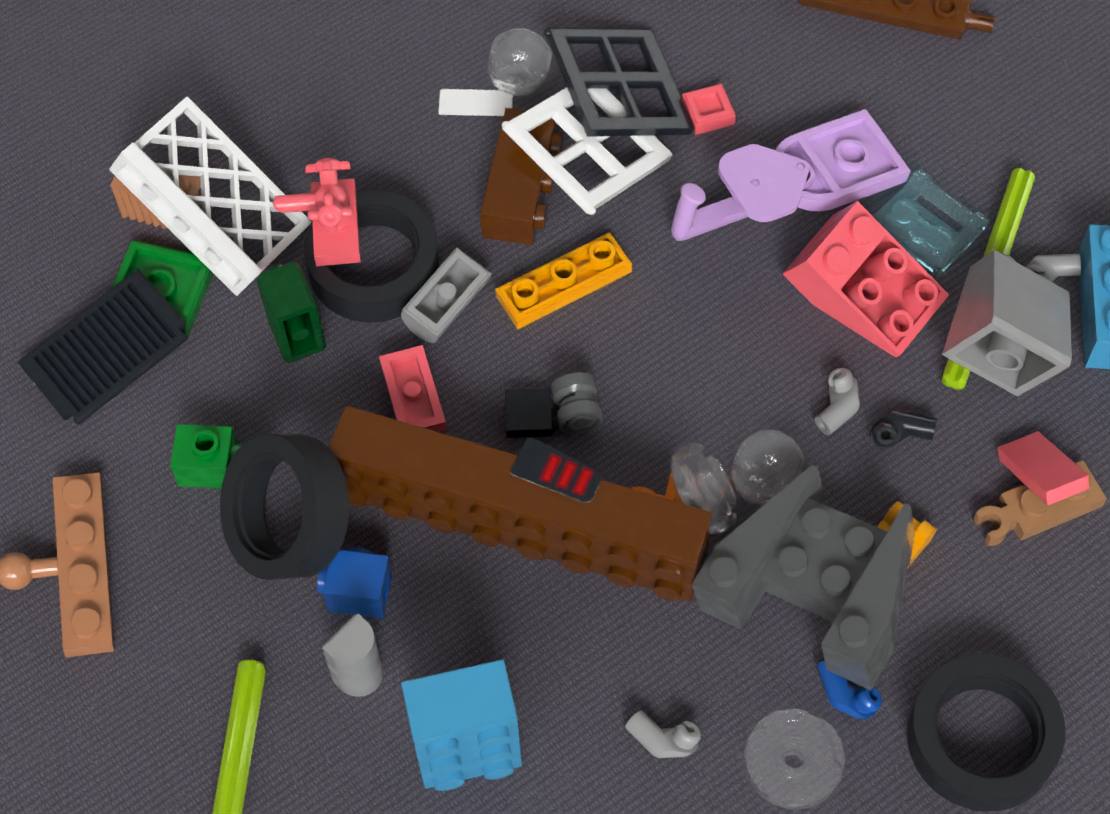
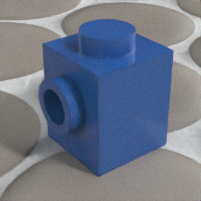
(356, 583)

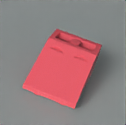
(866, 280)

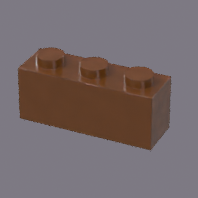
(517, 186)

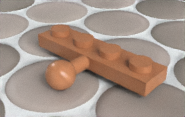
(79, 566)

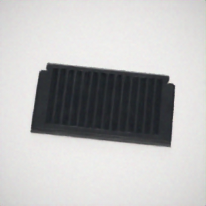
(105, 348)

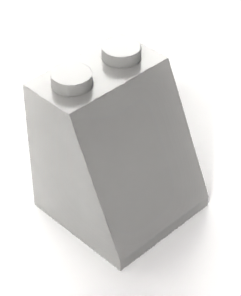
(1010, 325)

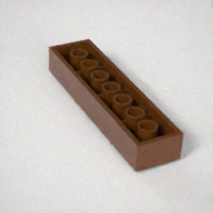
(472, 491)

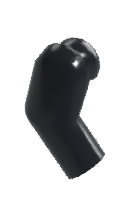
(899, 425)

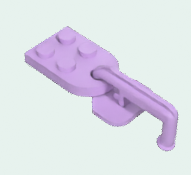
(806, 171)

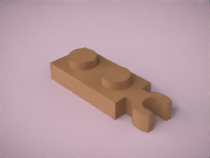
(1029, 515)

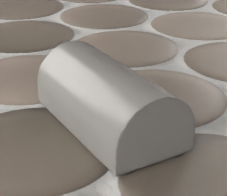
(444, 296)
(354, 658)

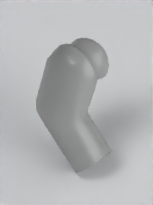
(1056, 265)
(843, 401)
(664, 742)

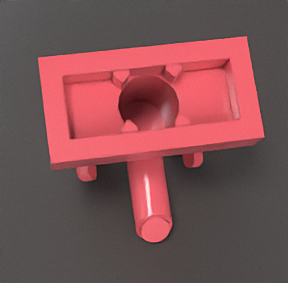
(332, 212)

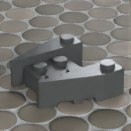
(821, 565)

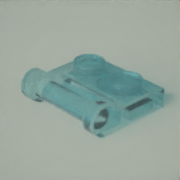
(924, 234)

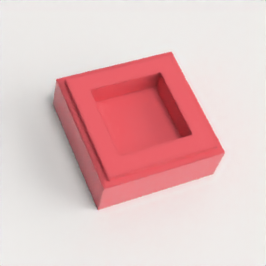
(709, 109)

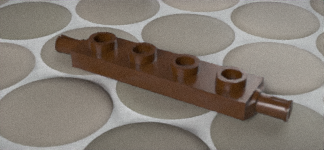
(936, 17)

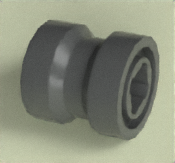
(577, 407)

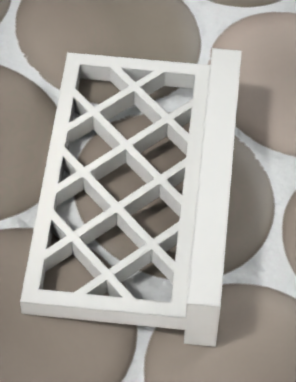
(181, 211)

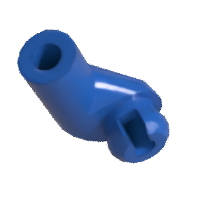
(847, 698)

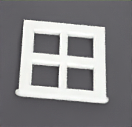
(621, 176)

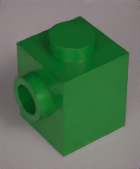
(202, 454)

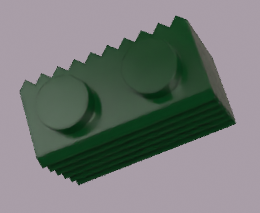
(291, 311)

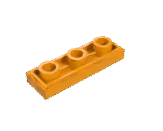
(544, 289)

